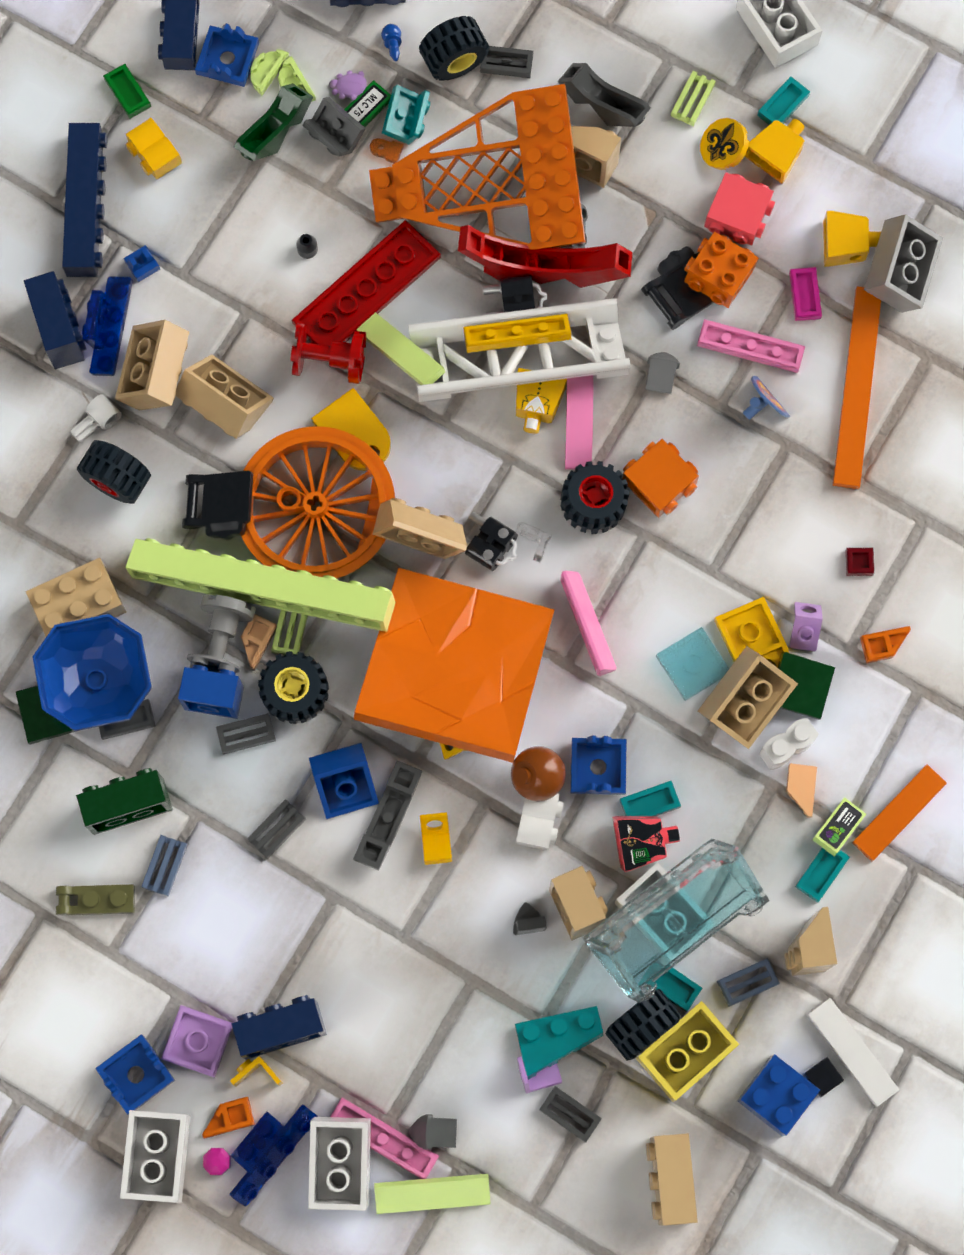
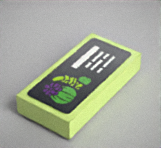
(839, 827)

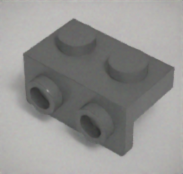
(334, 128)

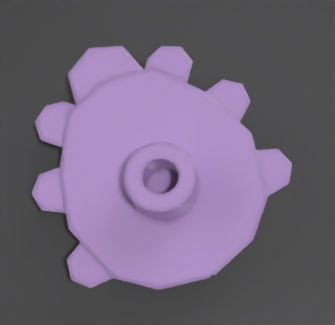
(348, 85)

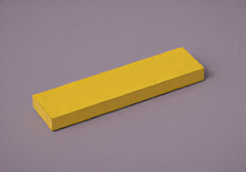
(517, 333)

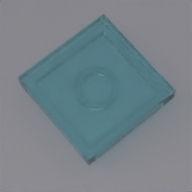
(693, 663)

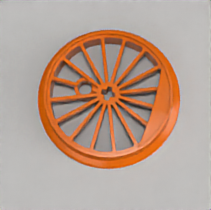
(332, 439)

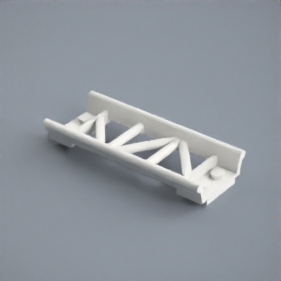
(603, 333)

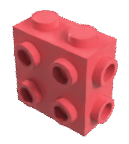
(740, 209)

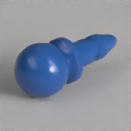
(392, 40)

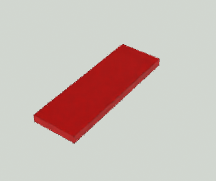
(368, 286)

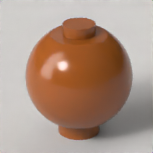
(538, 773)

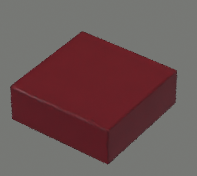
(859, 561)

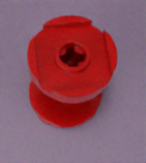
(339, 354)

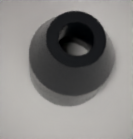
(309, 249)

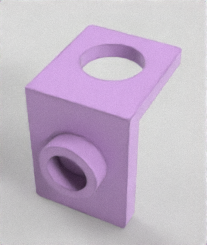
(806, 627)
(545, 1078)

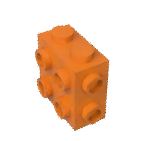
(720, 269)
(661, 477)

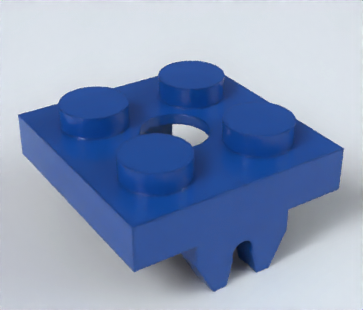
(227, 40)
(609, 750)
(115, 1074)

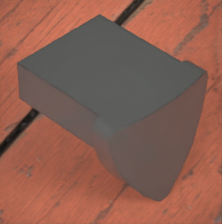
(661, 372)
(528, 921)
(434, 1132)

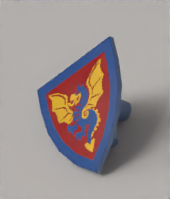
(766, 398)

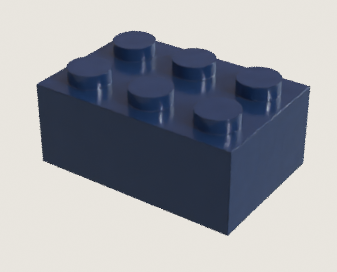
(55, 319)
(278, 1027)

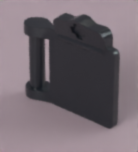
(673, 279)
(224, 503)

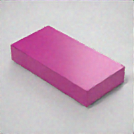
(805, 294)

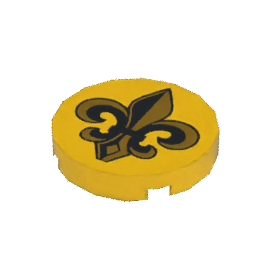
(724, 143)

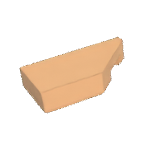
(801, 786)

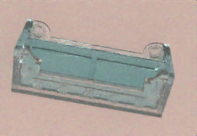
(675, 917)

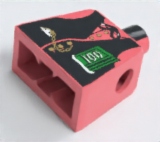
(642, 840)

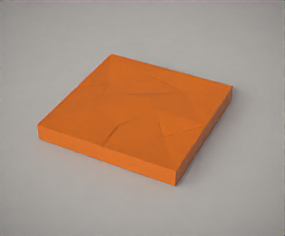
(455, 665)

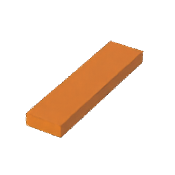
(899, 813)

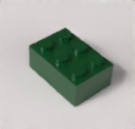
(124, 801)

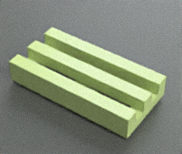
(701, 80)
(282, 650)

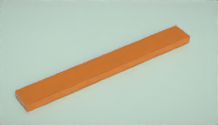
(857, 390)

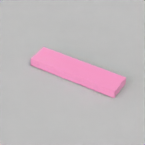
(751, 346)
(391, 1142)

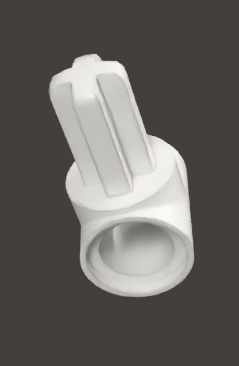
(101, 414)

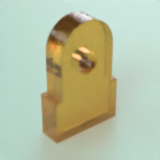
(391, 150)

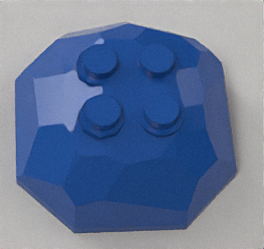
(92, 672)

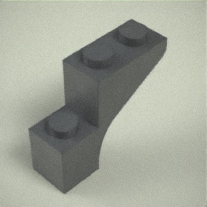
(610, 103)

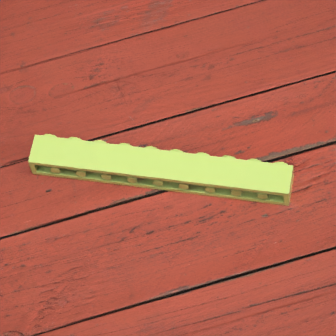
(261, 584)

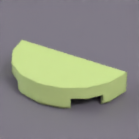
(266, 68)
(291, 74)

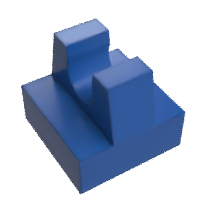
(141, 263)

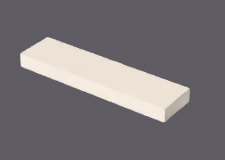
(853, 1052)

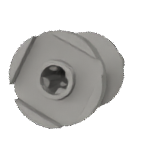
(223, 625)

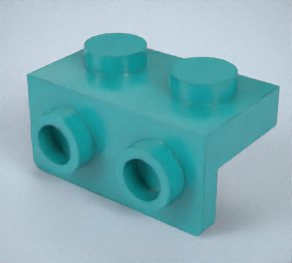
(406, 114)

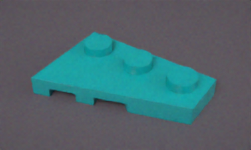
(556, 1036)

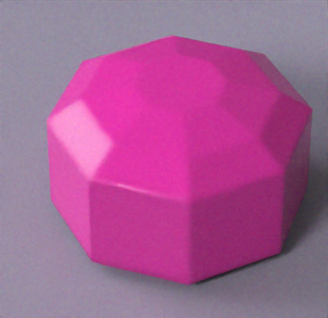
(216, 1161)

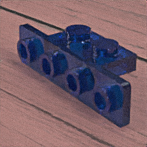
(106, 324)
(266, 1149)

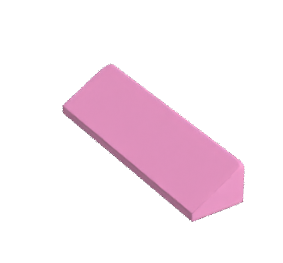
(587, 622)

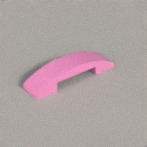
(579, 421)

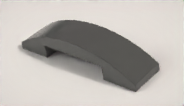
(388, 815)

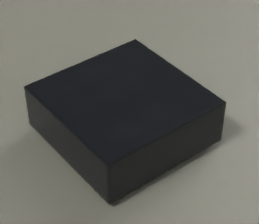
(824, 1076)

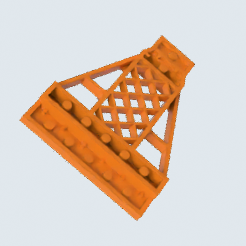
(546, 164)

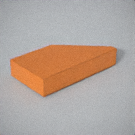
(883, 644)
(230, 1117)

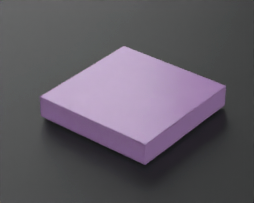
(197, 1041)

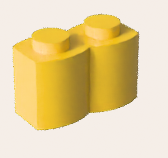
(153, 149)

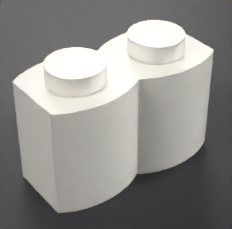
(783, 746)
(537, 823)

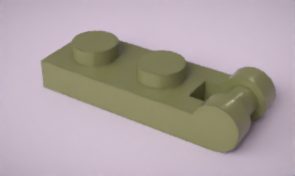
(96, 899)

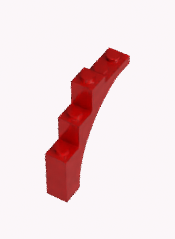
(577, 265)

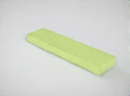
(401, 350)
(432, 1193)

